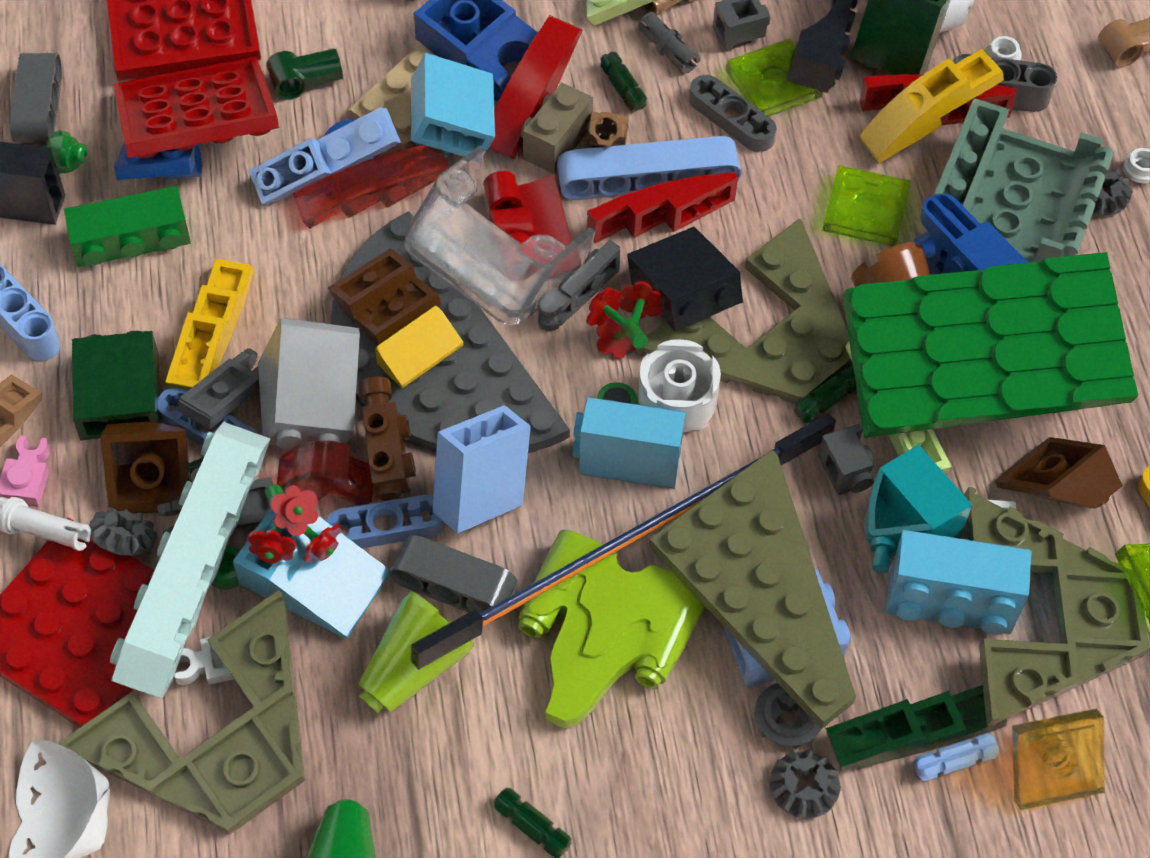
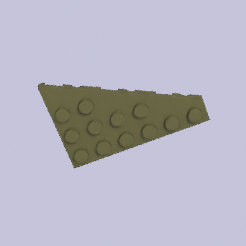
(755, 574)

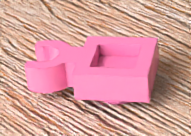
(28, 474)

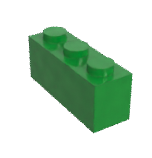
(127, 226)

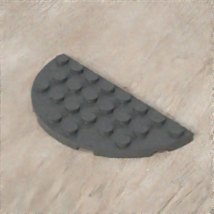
(467, 382)

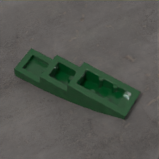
(910, 728)

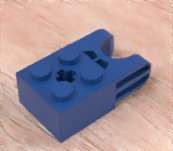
(475, 35)
(959, 241)

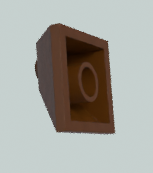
(144, 465)
(1064, 473)

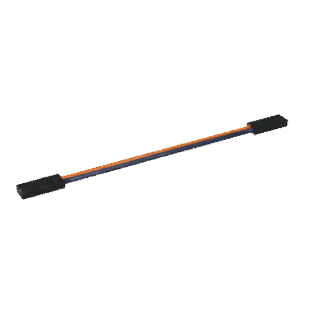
(471, 624)

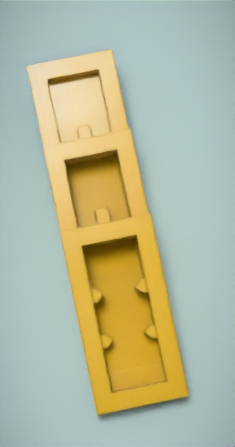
(211, 324)

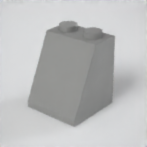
(308, 383)

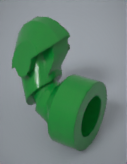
(66, 151)

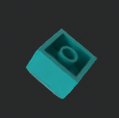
(915, 497)

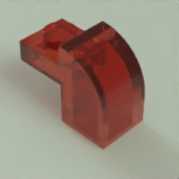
(326, 470)

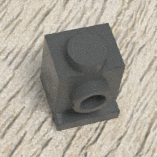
(739, 21)
(847, 460)

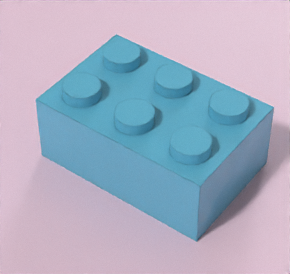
(958, 582)

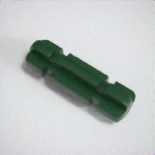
(623, 81)
(826, 395)
(532, 822)

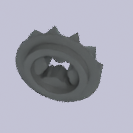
(1117, 196)
(122, 532)
(768, 714)
(808, 802)

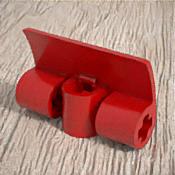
(526, 208)

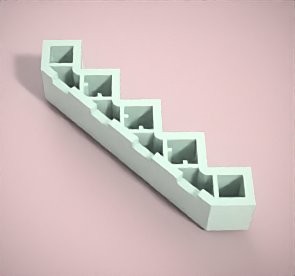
(188, 560)

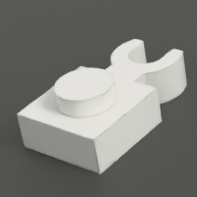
(201, 663)

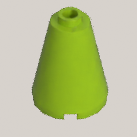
(390, 673)

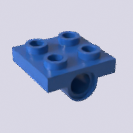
(169, 163)

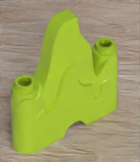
(609, 626)

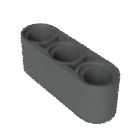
(1031, 81)
(35, 97)
(451, 575)

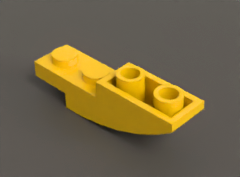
(923, 103)

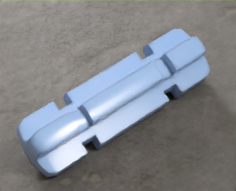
(956, 757)

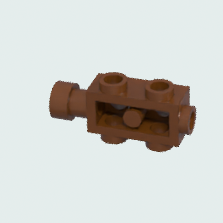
(385, 439)

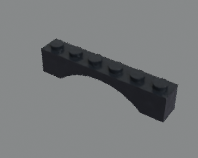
(819, 48)

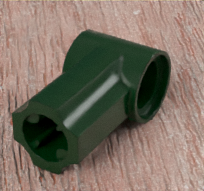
(293, 74)

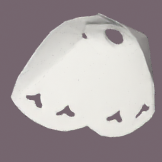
(69, 813)

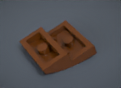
(384, 296)

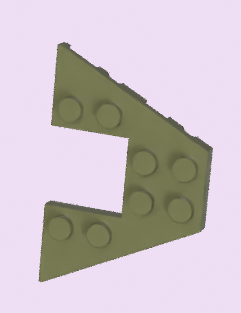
(800, 349)
(1095, 612)
(238, 767)

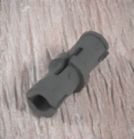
(668, 42)

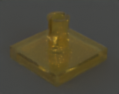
(1058, 759)

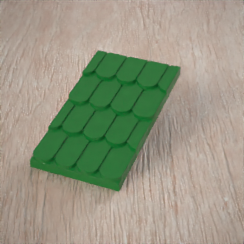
(988, 345)

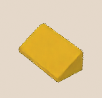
(418, 347)

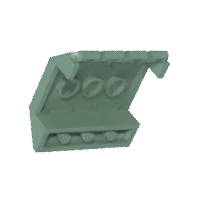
(1024, 186)

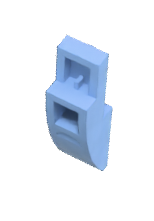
(322, 157)

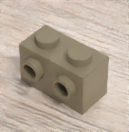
(556, 126)

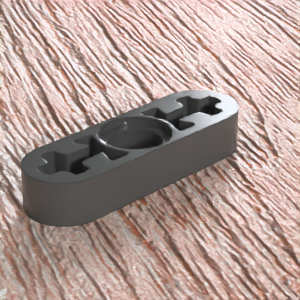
(736, 127)

